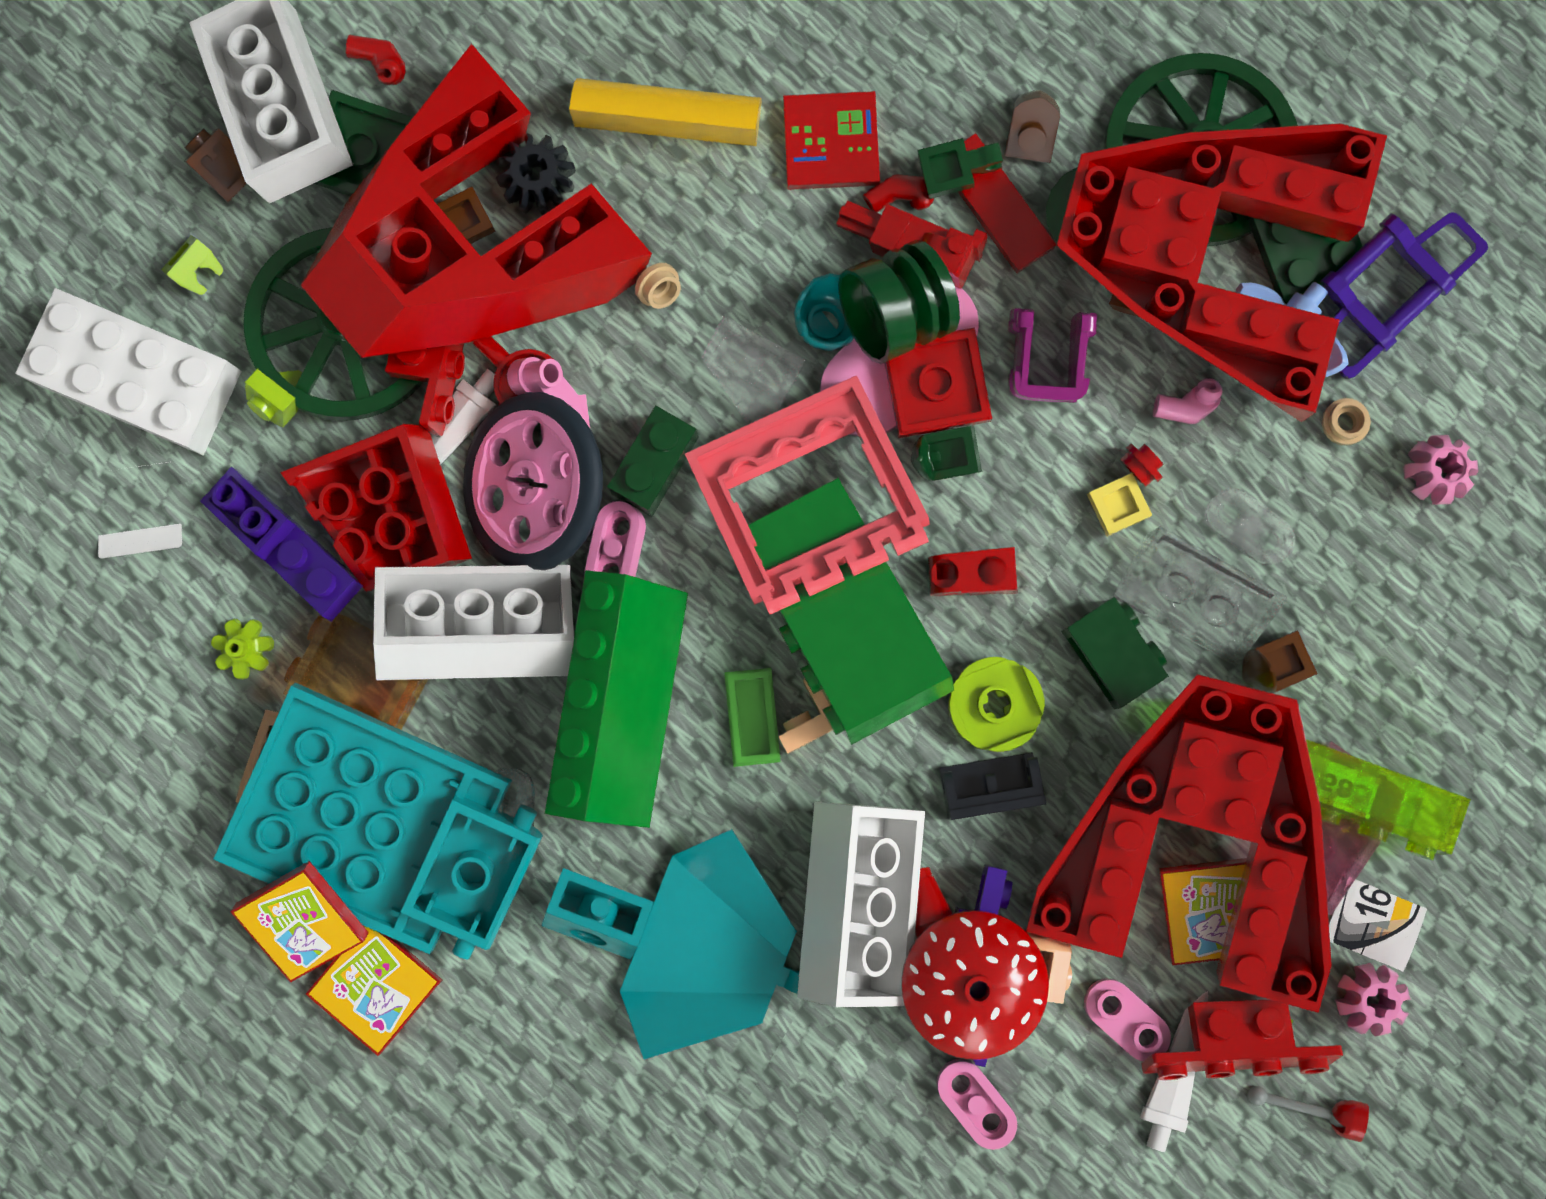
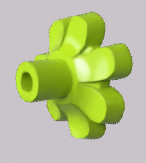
(250, 648)

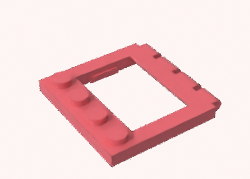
(782, 439)

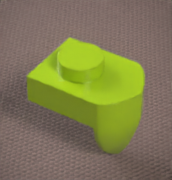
(271, 400)

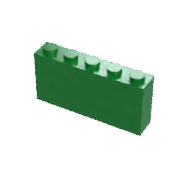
(857, 635)
(616, 700)

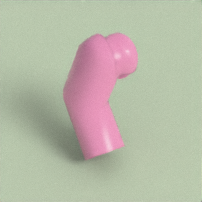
(1193, 406)

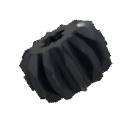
(552, 177)

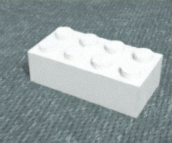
(270, 96)
(129, 371)
(472, 622)
(860, 904)

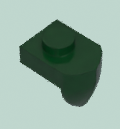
(946, 454)

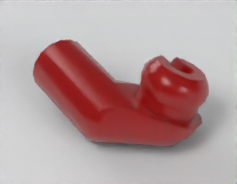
(898, 187)

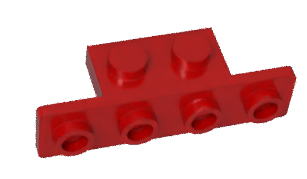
(440, 369)
(1239, 1038)

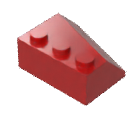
(384, 503)

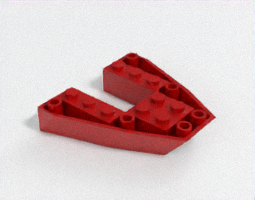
(1145, 222)
(406, 276)
(1227, 766)

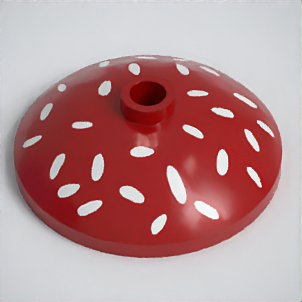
(953, 957)

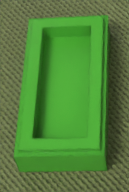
(752, 717)

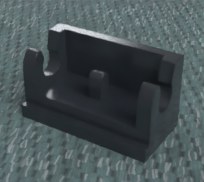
(992, 786)

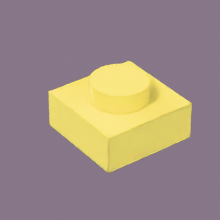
(1119, 504)

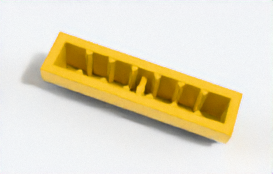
(665, 111)

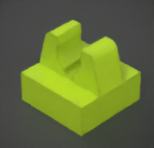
(186, 261)

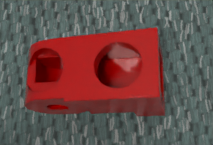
(973, 572)

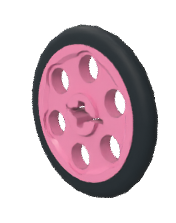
(579, 492)

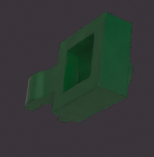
(950, 167)

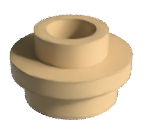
(658, 286)
(1358, 414)

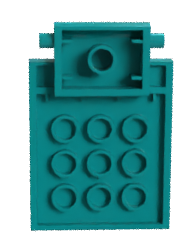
(385, 820)

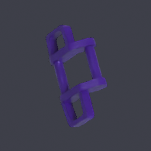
(1438, 280)

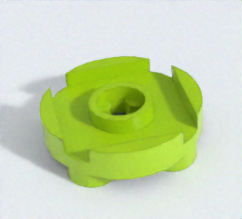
(1020, 716)

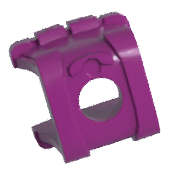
(1021, 325)

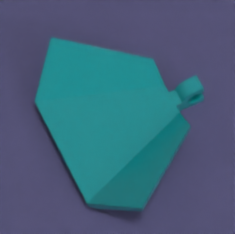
(707, 950)

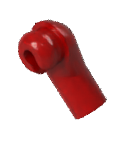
(382, 56)

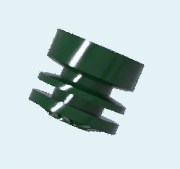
(899, 301)

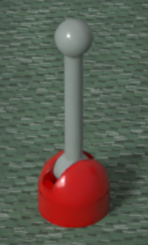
(1346, 1118)

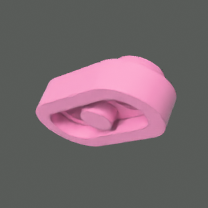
(612, 549)
(1127, 1020)
(975, 1103)

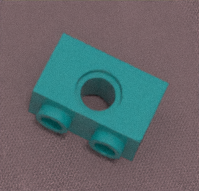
(597, 914)

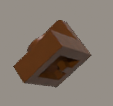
(216, 162)

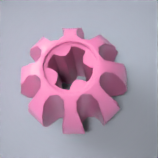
(1453, 462)
(1370, 983)

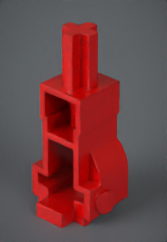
(899, 227)

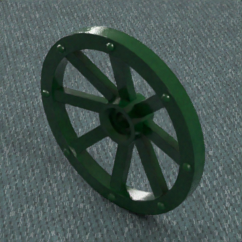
(1222, 69)
(257, 344)

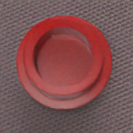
(1143, 464)

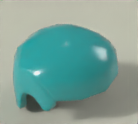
(811, 322)

